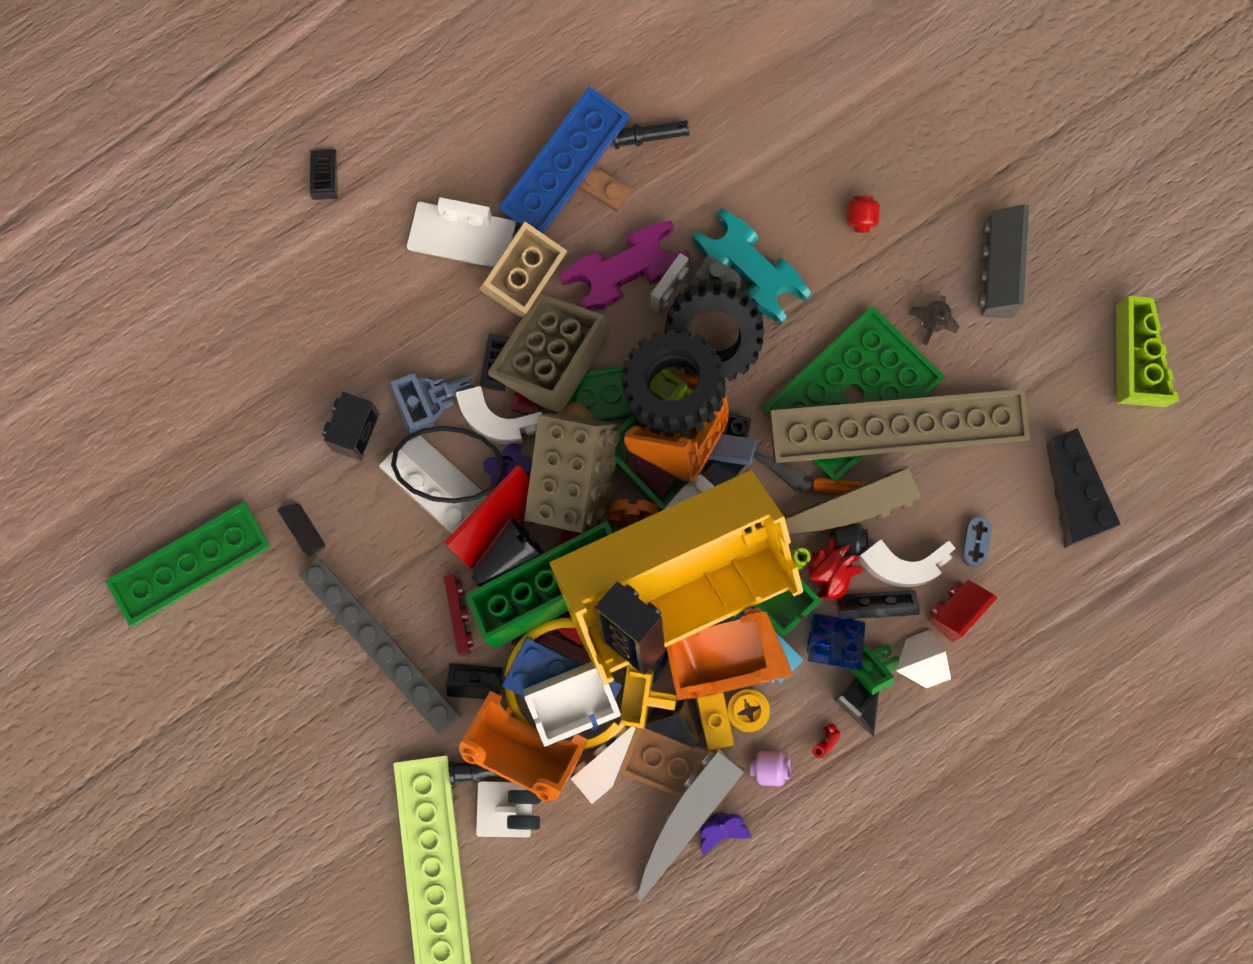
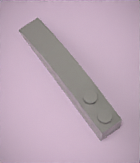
(693, 808)

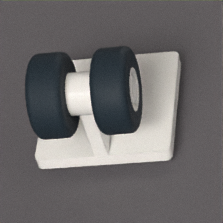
(505, 810)

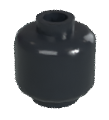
(854, 536)

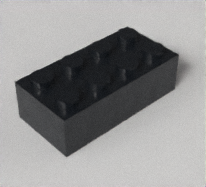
(631, 627)

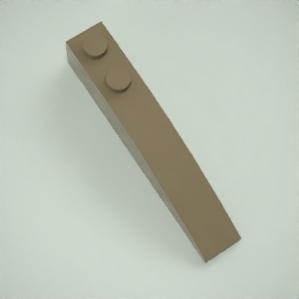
(858, 503)

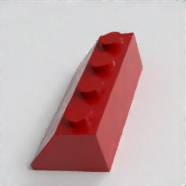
(483, 524)

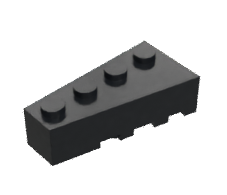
(1079, 490)

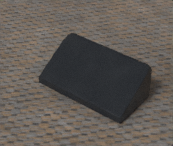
(302, 528)
(473, 681)

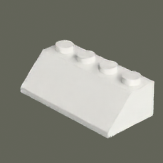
(434, 475)

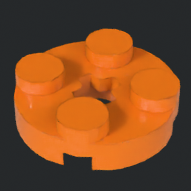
(627, 514)

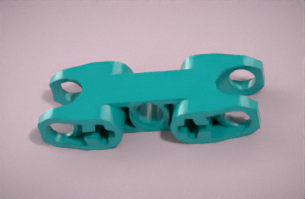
(764, 279)

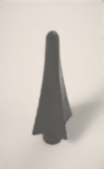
(789, 475)

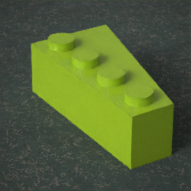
(1140, 356)

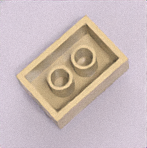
(523, 270)

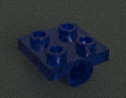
(836, 641)

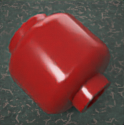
(863, 213)

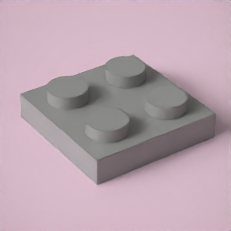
(674, 278)

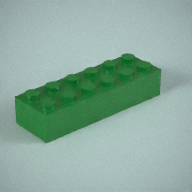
(525, 594)

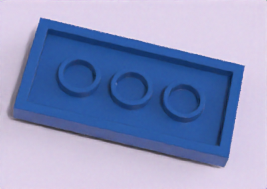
(539, 663)

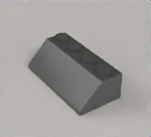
(1004, 262)

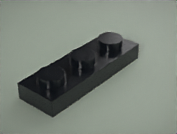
(878, 604)

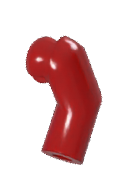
(825, 745)

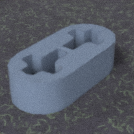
(970, 542)

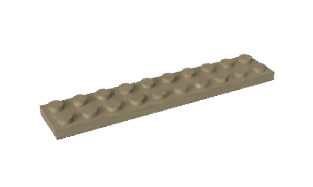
(899, 426)

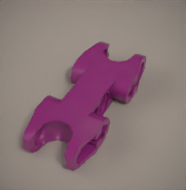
(609, 275)

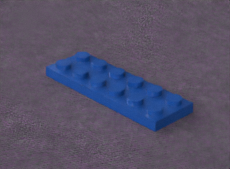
(565, 161)

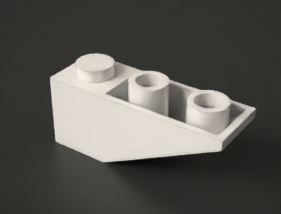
(600, 774)

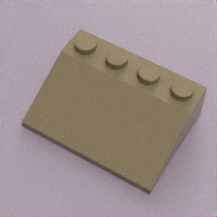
(550, 351)

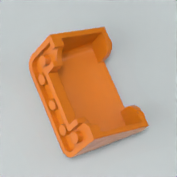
(679, 455)
(728, 657)
(518, 752)

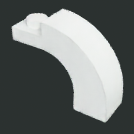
(491, 426)
(896, 572)

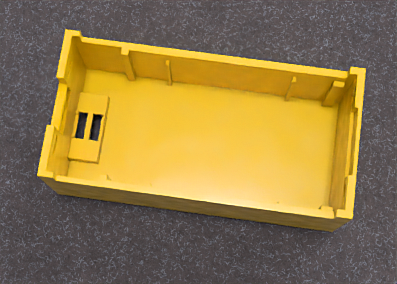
(685, 562)

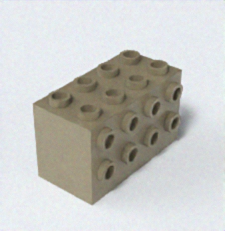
(571, 472)

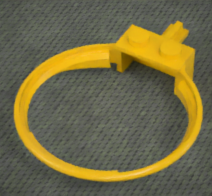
(636, 694)

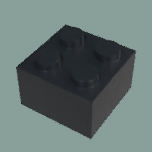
(350, 425)

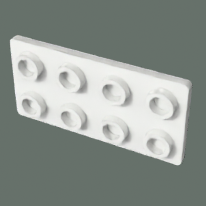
(460, 232)

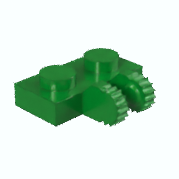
(874, 673)

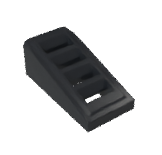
(326, 192)
(490, 350)

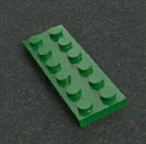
(188, 564)

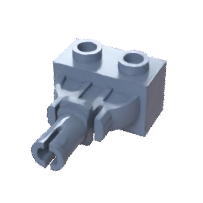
(424, 399)

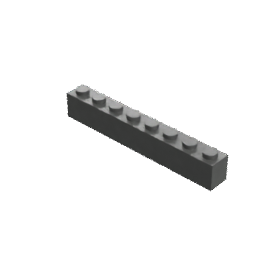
(379, 646)

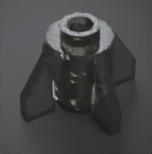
(932, 322)

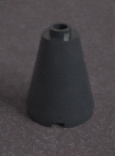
(506, 552)

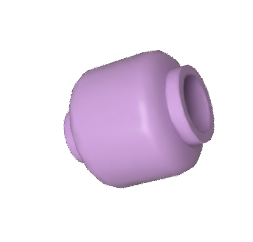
(771, 768)

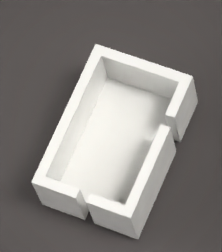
(568, 701)

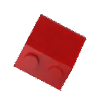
(961, 610)

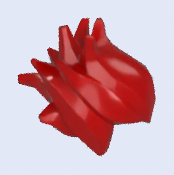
(833, 570)

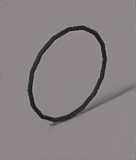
(443, 499)

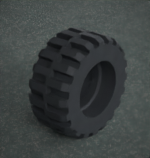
(731, 301)
(665, 352)

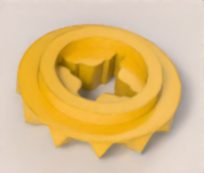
(754, 699)

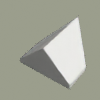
(924, 660)

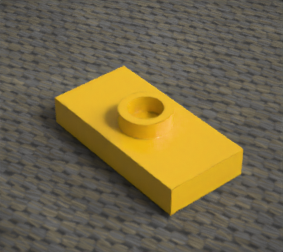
(715, 721)

